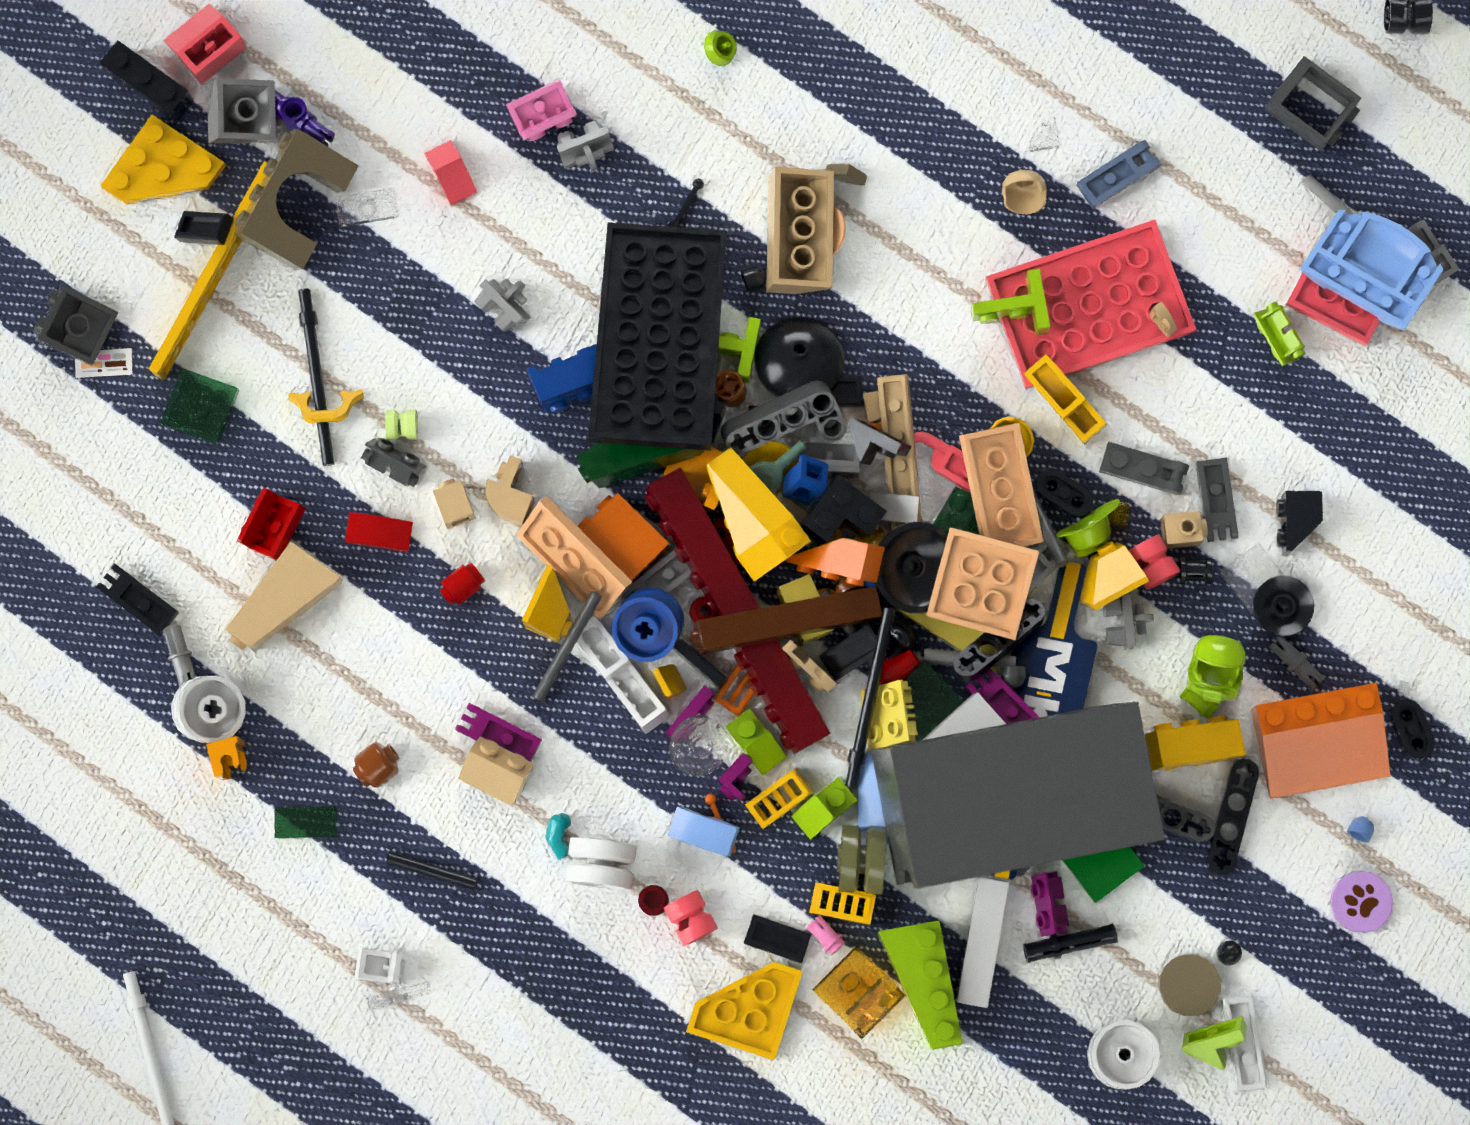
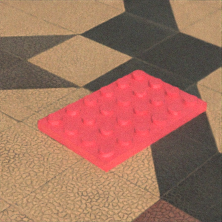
(1096, 301)

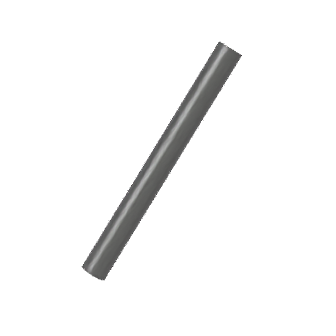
(567, 646)

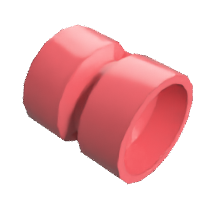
(1154, 562)
(690, 918)

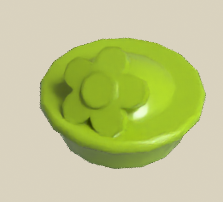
(720, 47)

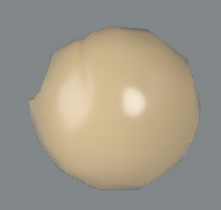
(1024, 192)

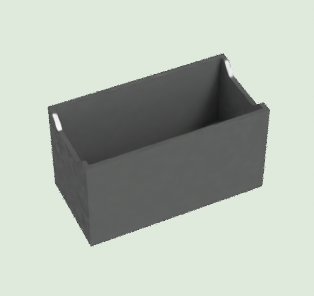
(1017, 795)

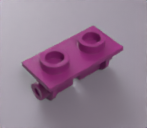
(1045, 890)

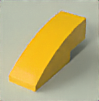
(1065, 399)

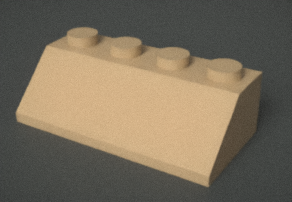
(800, 230)

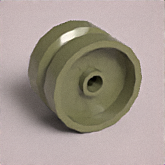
(861, 859)

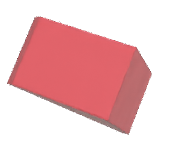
(451, 172)

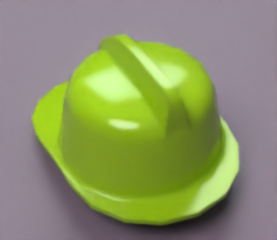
(1090, 531)

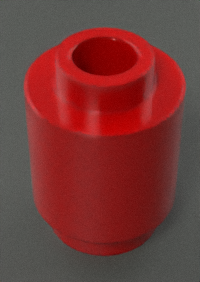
(461, 584)

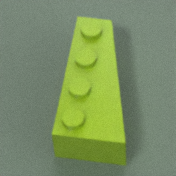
(924, 975)

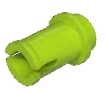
(1204, 707)

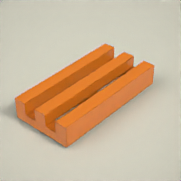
(729, 704)

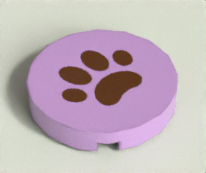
(1361, 902)

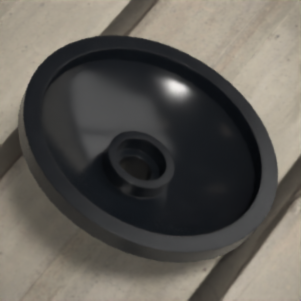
(784, 370)
(907, 543)

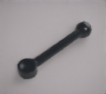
(697, 185)

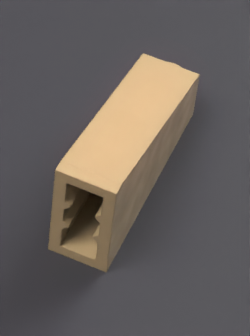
(281, 597)

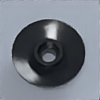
(1291, 593)

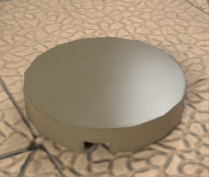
(1189, 985)

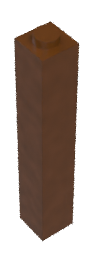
(786, 620)

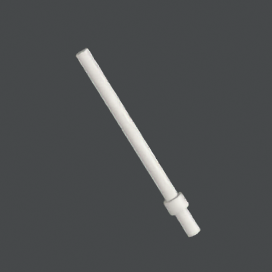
(137, 1004)

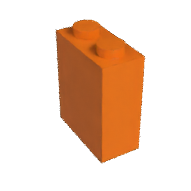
(625, 537)

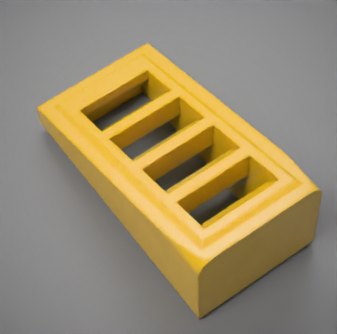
(801, 782)
(852, 917)

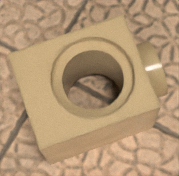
(453, 503)

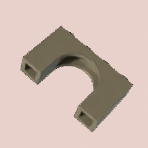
(262, 223)

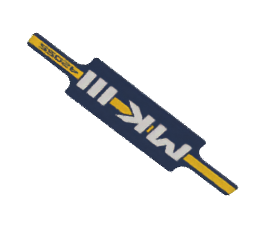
(1055, 657)

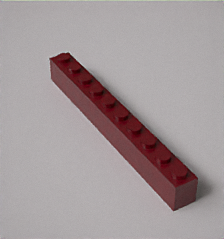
(726, 594)

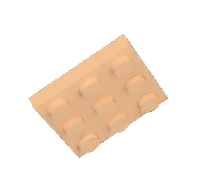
(982, 583)

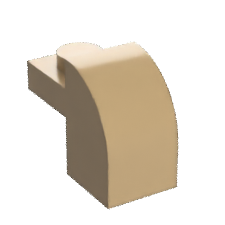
(505, 501)

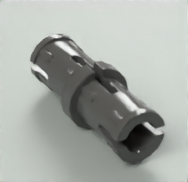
(1296, 662)

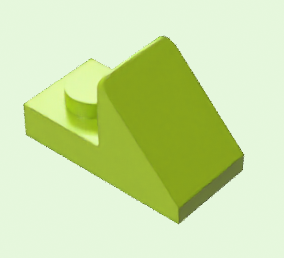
(756, 741)
(824, 808)
(1209, 1041)

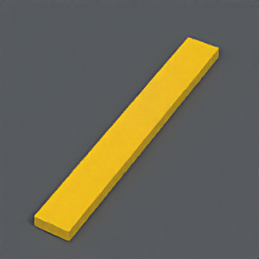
(201, 292)

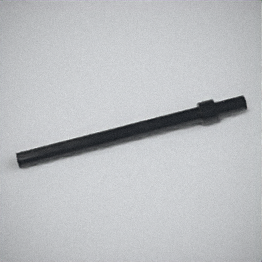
(308, 320)
(857, 754)

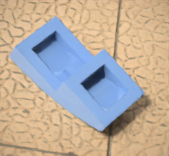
(703, 831)

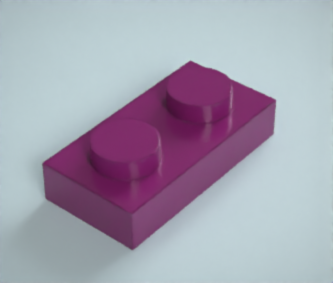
(701, 704)

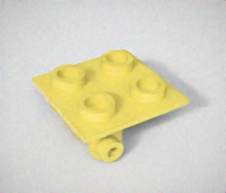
(890, 716)

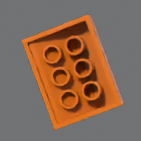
(1322, 740)

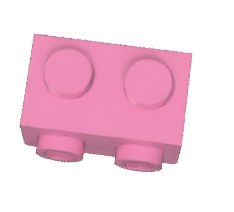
(541, 110)

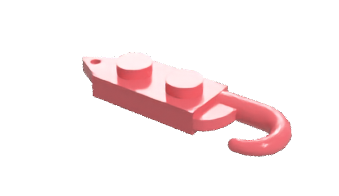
(945, 460)

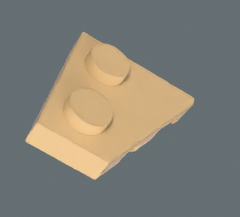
(801, 659)

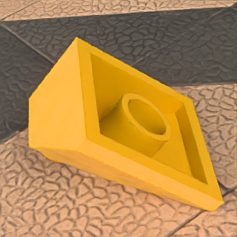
(1110, 575)
(548, 609)

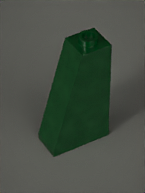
(614, 463)

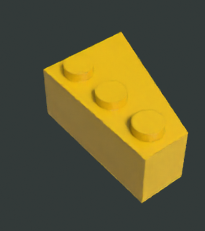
(1194, 743)

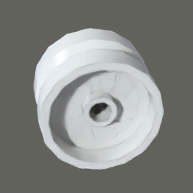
(226, 712)
(600, 859)
(1105, 1059)

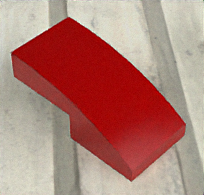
(378, 532)

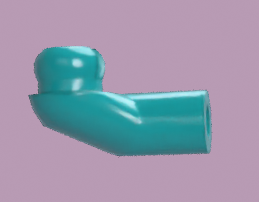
(555, 833)

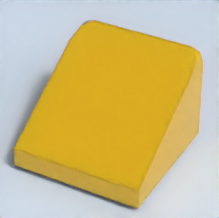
(670, 681)

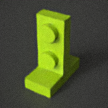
(1017, 306)
(745, 349)

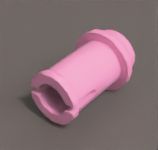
(826, 935)

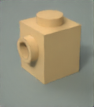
(1183, 529)

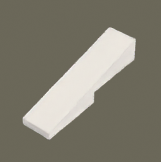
(622, 676)
(982, 942)

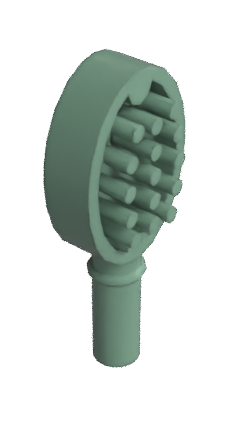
(771, 472)

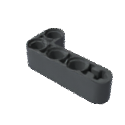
(782, 424)

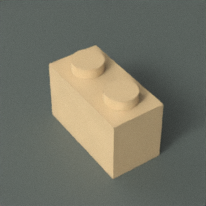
(496, 771)

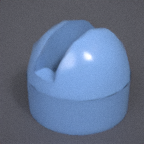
(1361, 829)

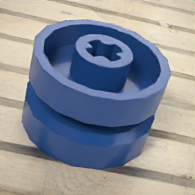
(664, 624)

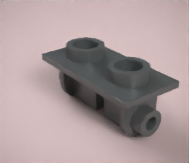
(404, 464)

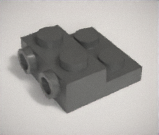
(74, 324)

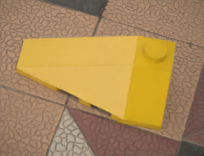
(758, 522)

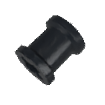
(1195, 570)

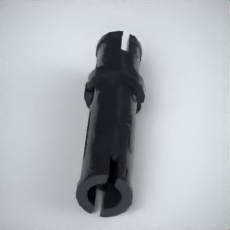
(1069, 943)

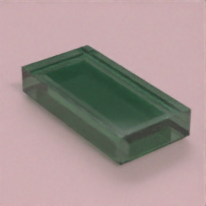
(305, 822)

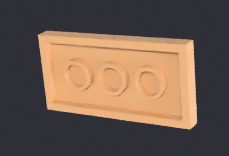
(1001, 485)
(573, 556)

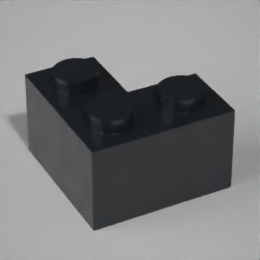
(843, 505)

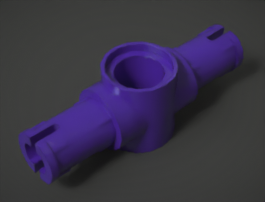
(307, 122)

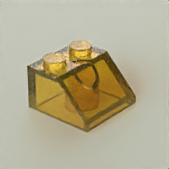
(859, 992)

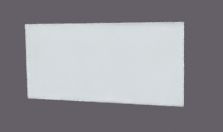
(899, 507)

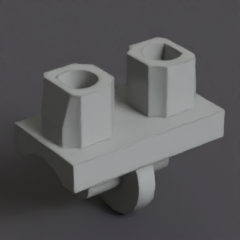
(584, 148)
(493, 294)
(1125, 634)

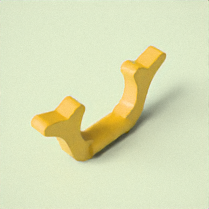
(336, 415)

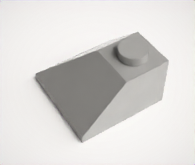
(242, 111)

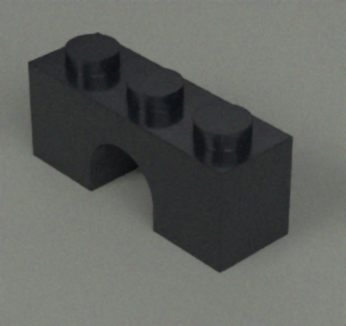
(147, 80)

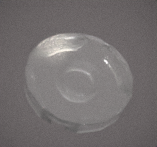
(698, 745)

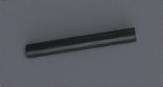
(431, 870)

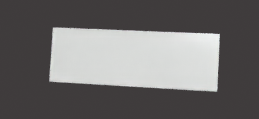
(1246, 1057)

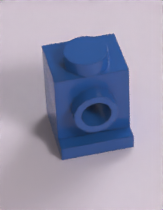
(805, 480)

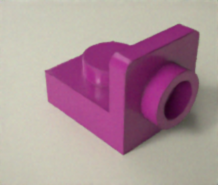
(736, 772)

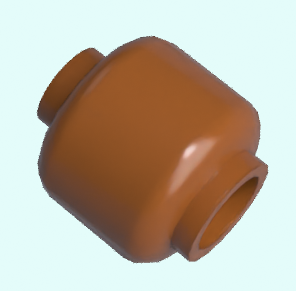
(376, 764)

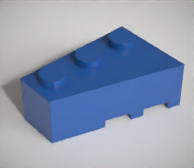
(564, 380)

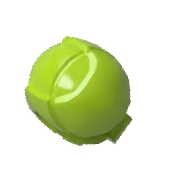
(1217, 661)

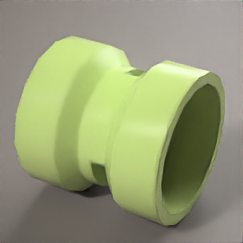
(409, 424)

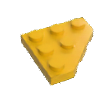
(161, 166)
(749, 1011)

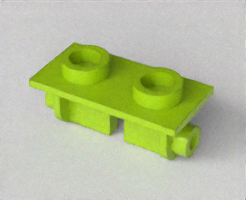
(1284, 346)

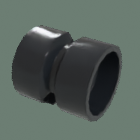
(1418, 16)

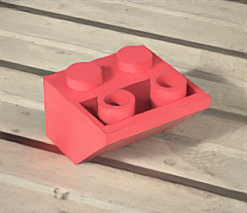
(206, 43)

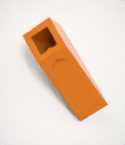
(842, 557)

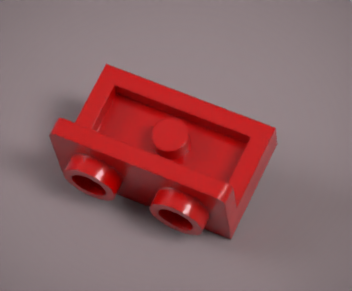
(270, 524)

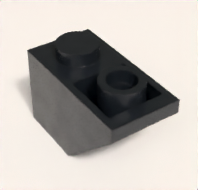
(1299, 517)

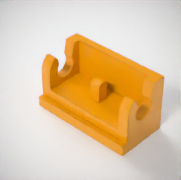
(225, 754)

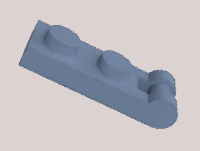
(1117, 174)

